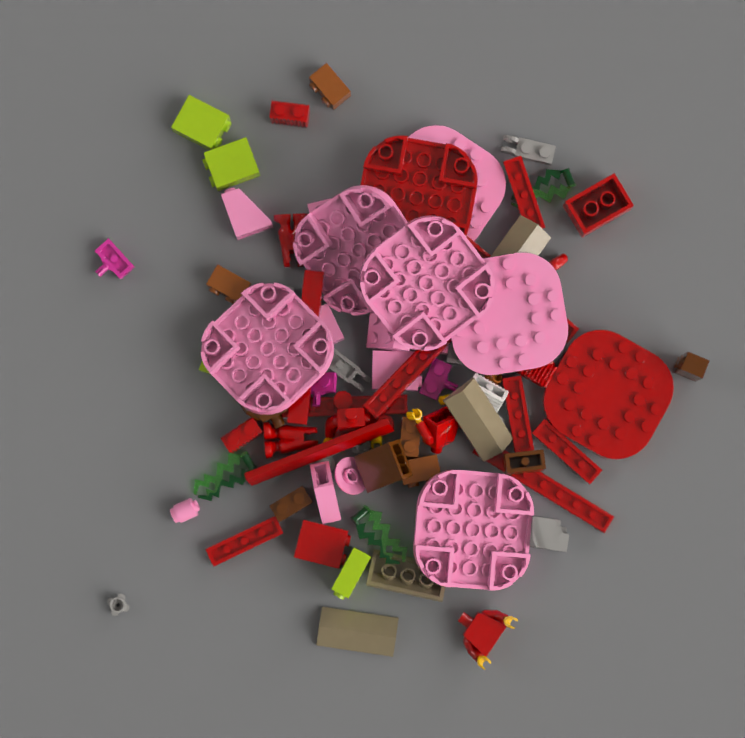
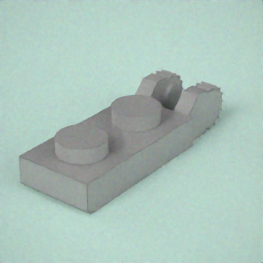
(530, 150)
(347, 370)

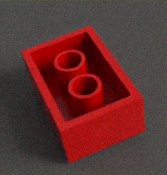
(598, 205)

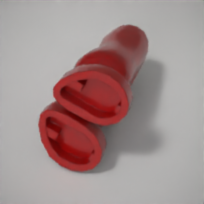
(287, 236)
(290, 438)

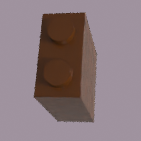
(383, 466)

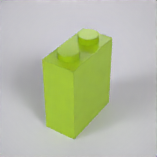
(201, 123)
(231, 164)
(350, 573)

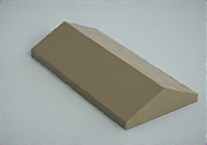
(523, 237)
(478, 420)
(402, 578)
(357, 631)

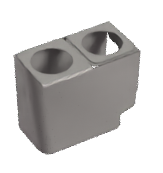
(548, 534)

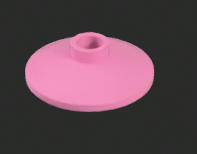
(348, 467)

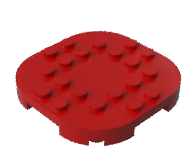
(424, 178)
(608, 394)

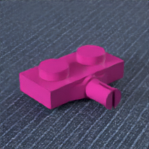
(113, 260)
(437, 380)
(324, 385)

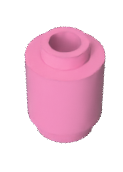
(184, 510)

